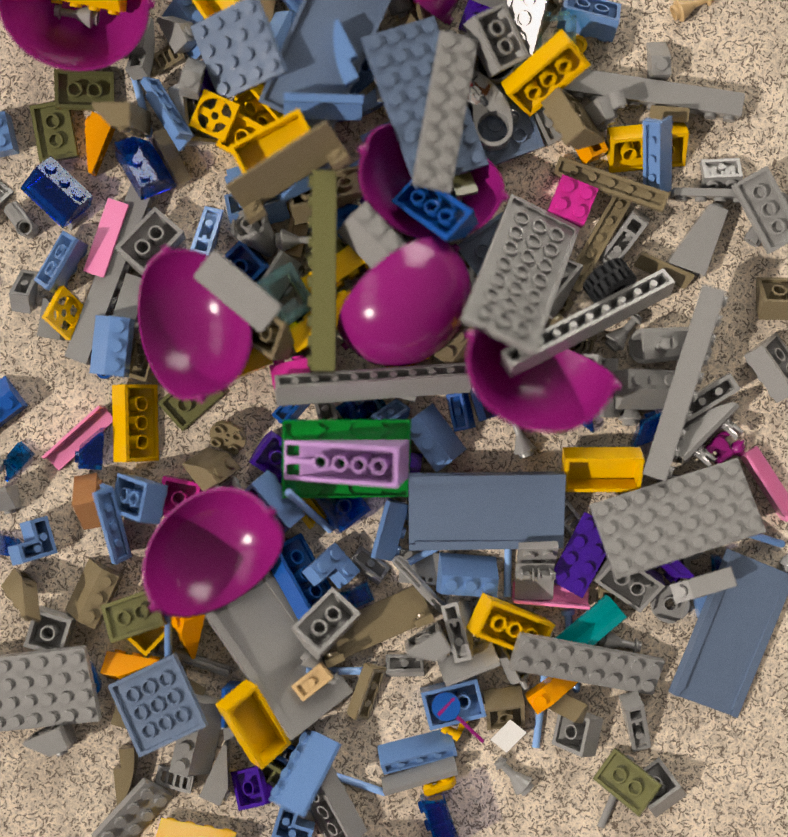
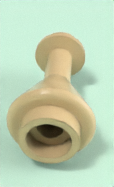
(683, 8)

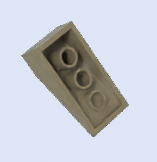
(347, 191)

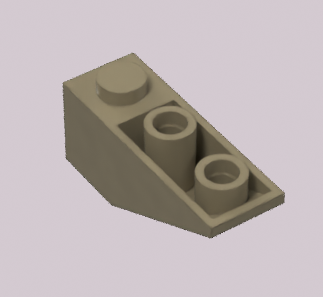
(23, 593)

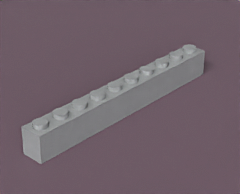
(649, 92)
(104, 290)
(590, 321)
(684, 382)
(371, 384)

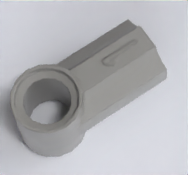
(20, 220)

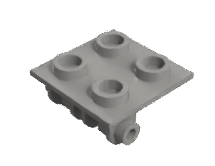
(534, 581)

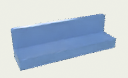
(325, 106)
(167, 112)
(657, 153)
(112, 524)
(415, 751)

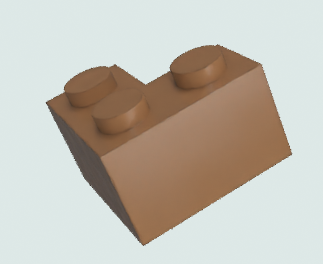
(83, 500)

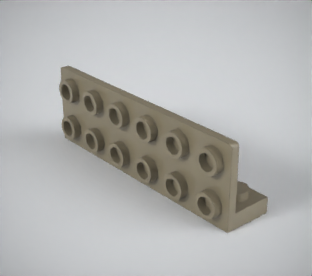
(286, 168)
(381, 622)

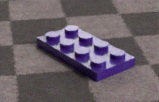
(580, 557)

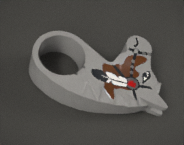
(485, 101)

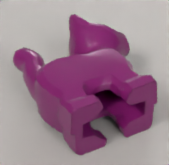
(723, 449)

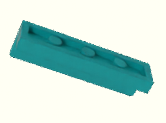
(594, 622)

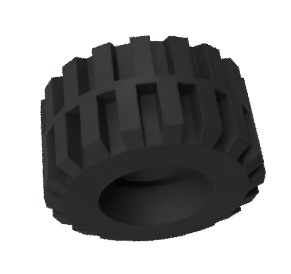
(608, 279)

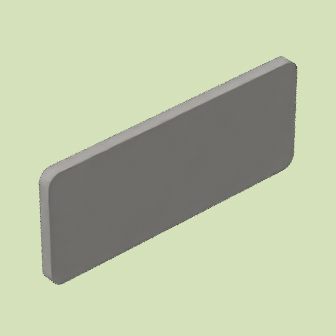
(237, 291)

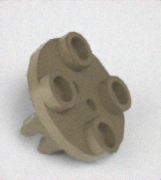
(228, 436)

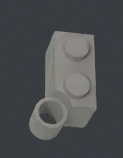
(603, 109)

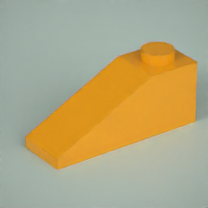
(98, 137)
(189, 632)
(548, 693)

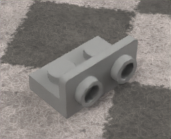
(720, 172)

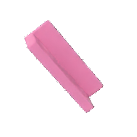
(106, 238)
(65, 449)
(767, 481)
(561, 598)

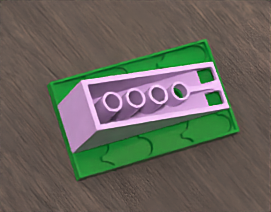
(346, 457)

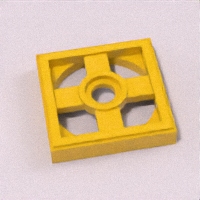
(221, 101)
(56, 323)

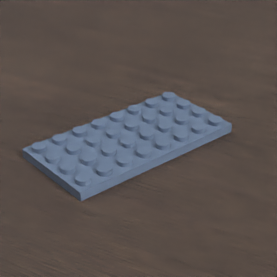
(402, 70)

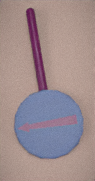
(447, 707)

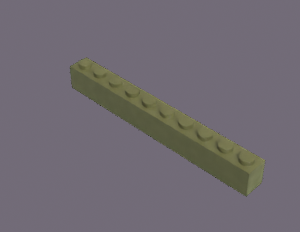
(323, 270)

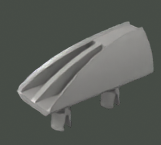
(658, 344)
(703, 428)

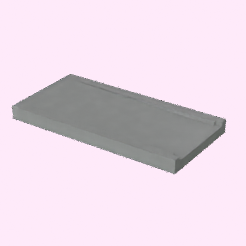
(269, 653)

